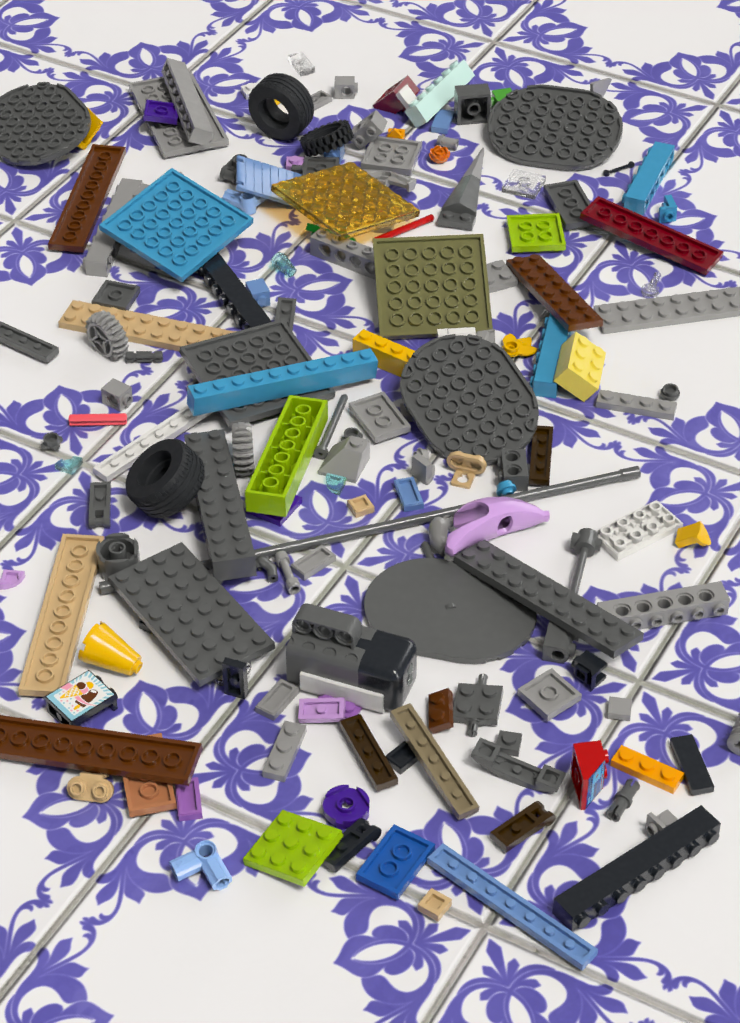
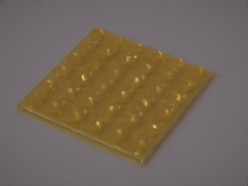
(345, 201)

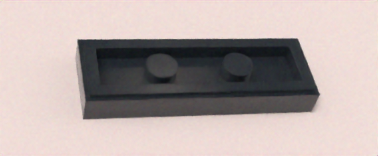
(692, 765)

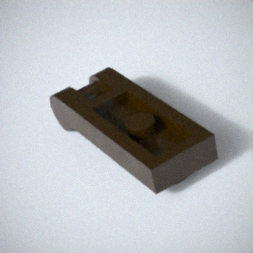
(522, 826)

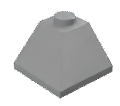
(347, 458)

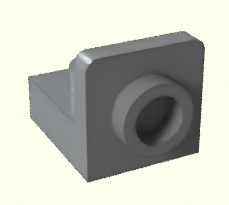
(657, 823)

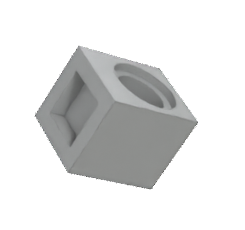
(345, 81)
(117, 395)

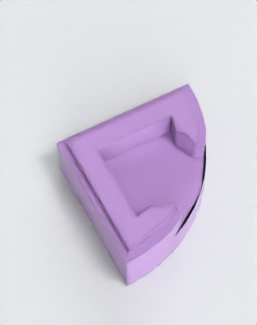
(11, 578)

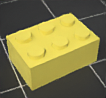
(579, 366)

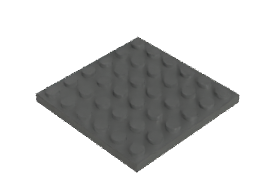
(249, 352)

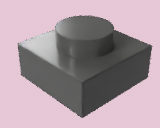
(510, 742)

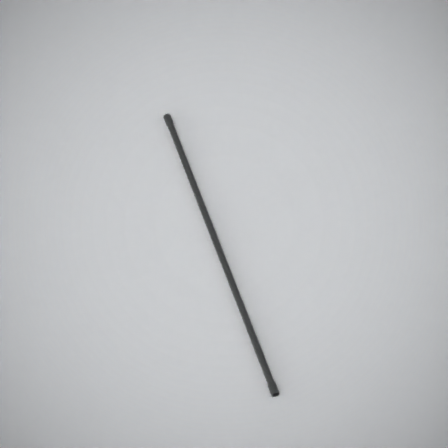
(621, 475)

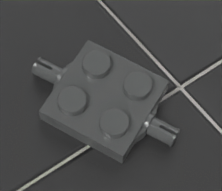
(315, 164)
(477, 704)

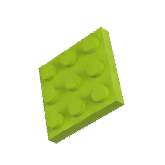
(535, 232)
(293, 848)

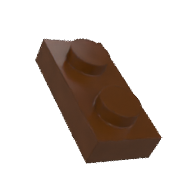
(440, 710)

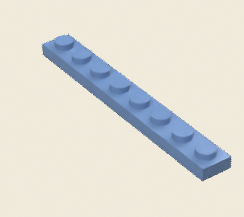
(513, 907)

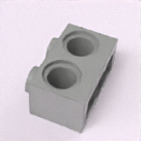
(368, 129)

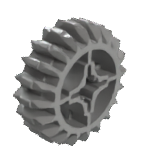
(107, 335)
(242, 449)

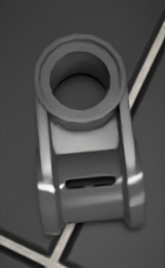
(228, 171)

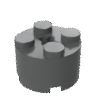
(116, 553)

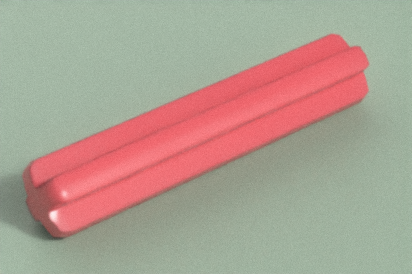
(97, 419)

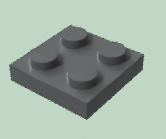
(116, 295)

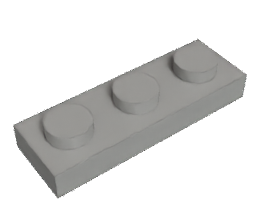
(284, 751)

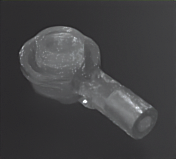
(651, 290)

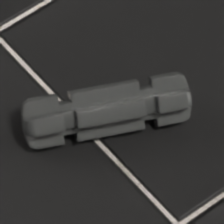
(143, 356)

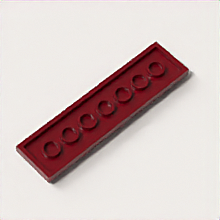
(652, 235)

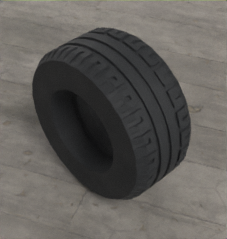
(291, 95)
(165, 478)

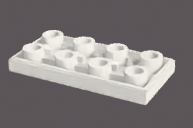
(638, 530)

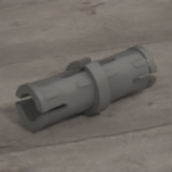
(623, 800)

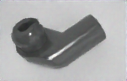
(269, 566)

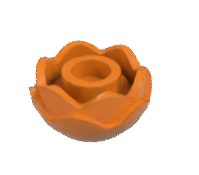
(439, 154)

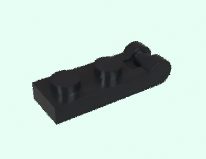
(351, 843)

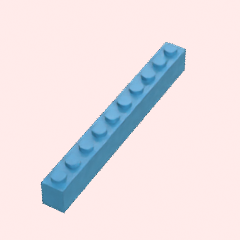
(281, 382)

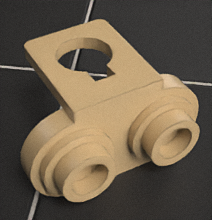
(465, 465)
(90, 787)

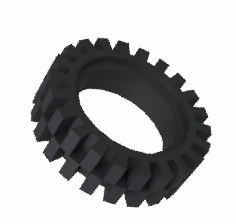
(326, 138)

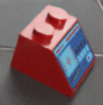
(588, 770)

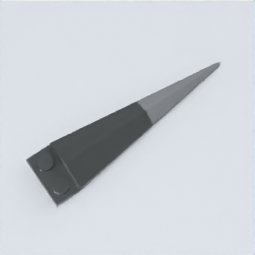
(462, 204)

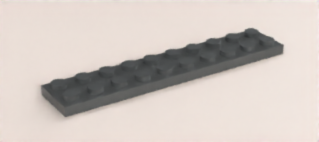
(549, 598)

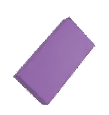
(189, 801)

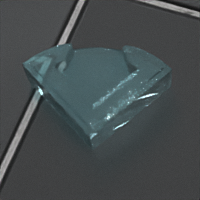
(70, 465)
(335, 483)

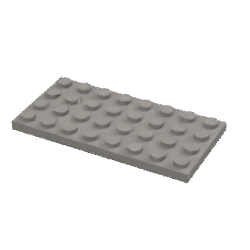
(170, 137)

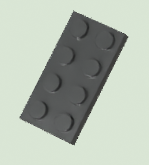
(568, 201)

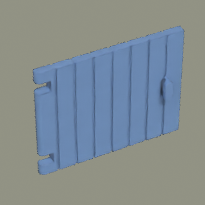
(258, 178)

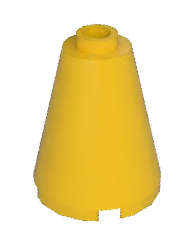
(109, 651)

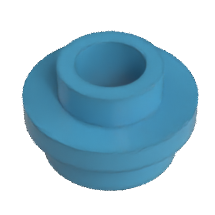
(505, 488)

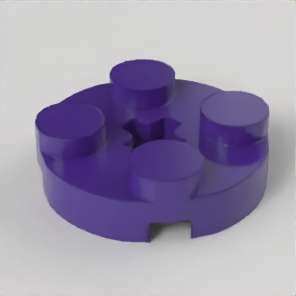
(345, 817)

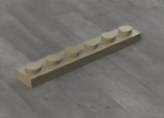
(434, 761)

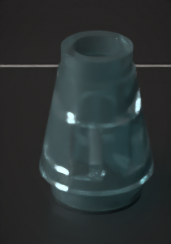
(283, 264)

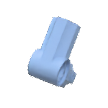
(243, 201)
(195, 862)

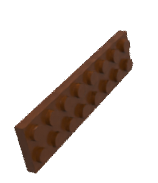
(554, 293)

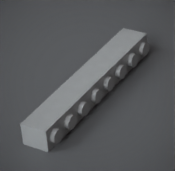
(187, 102)
(104, 248)

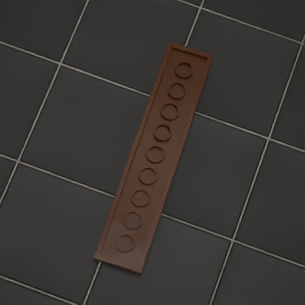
(87, 198)
(98, 750)

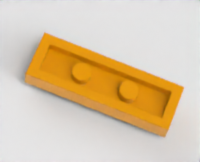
(647, 769)

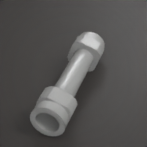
(292, 582)

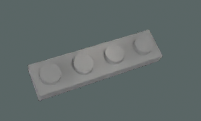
(636, 405)

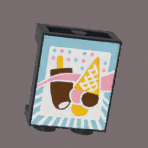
(80, 699)

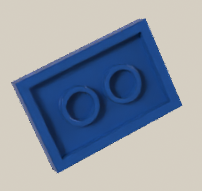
(395, 862)

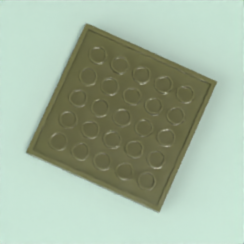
(431, 285)

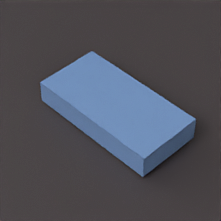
(442, 121)
(408, 494)

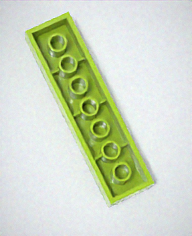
(286, 456)

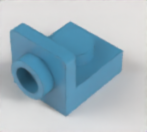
(668, 210)

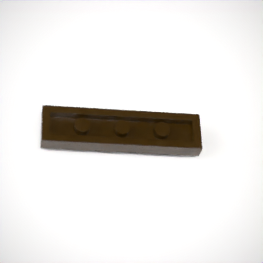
(541, 456)
(368, 752)

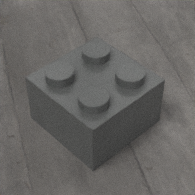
(472, 103)

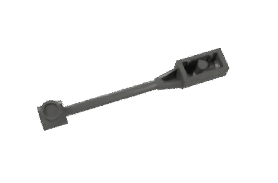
(559, 642)

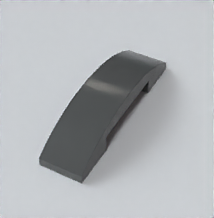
(516, 771)

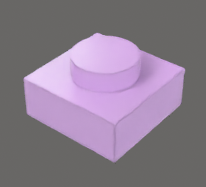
(295, 160)

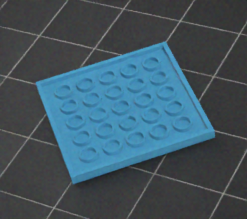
(176, 224)

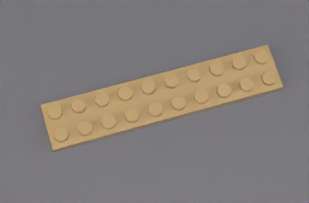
(142, 327)
(61, 616)

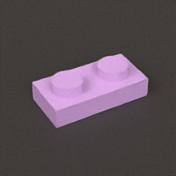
(321, 710)

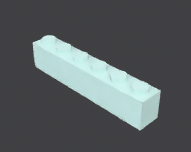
(439, 93)

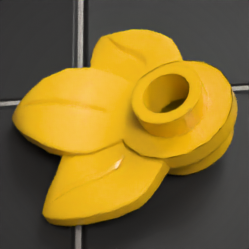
(518, 346)

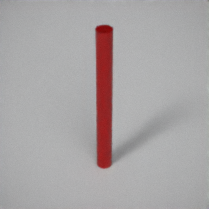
(400, 230)

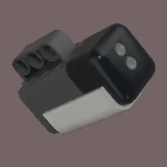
(344, 659)

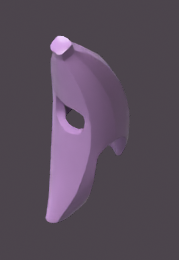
(490, 519)

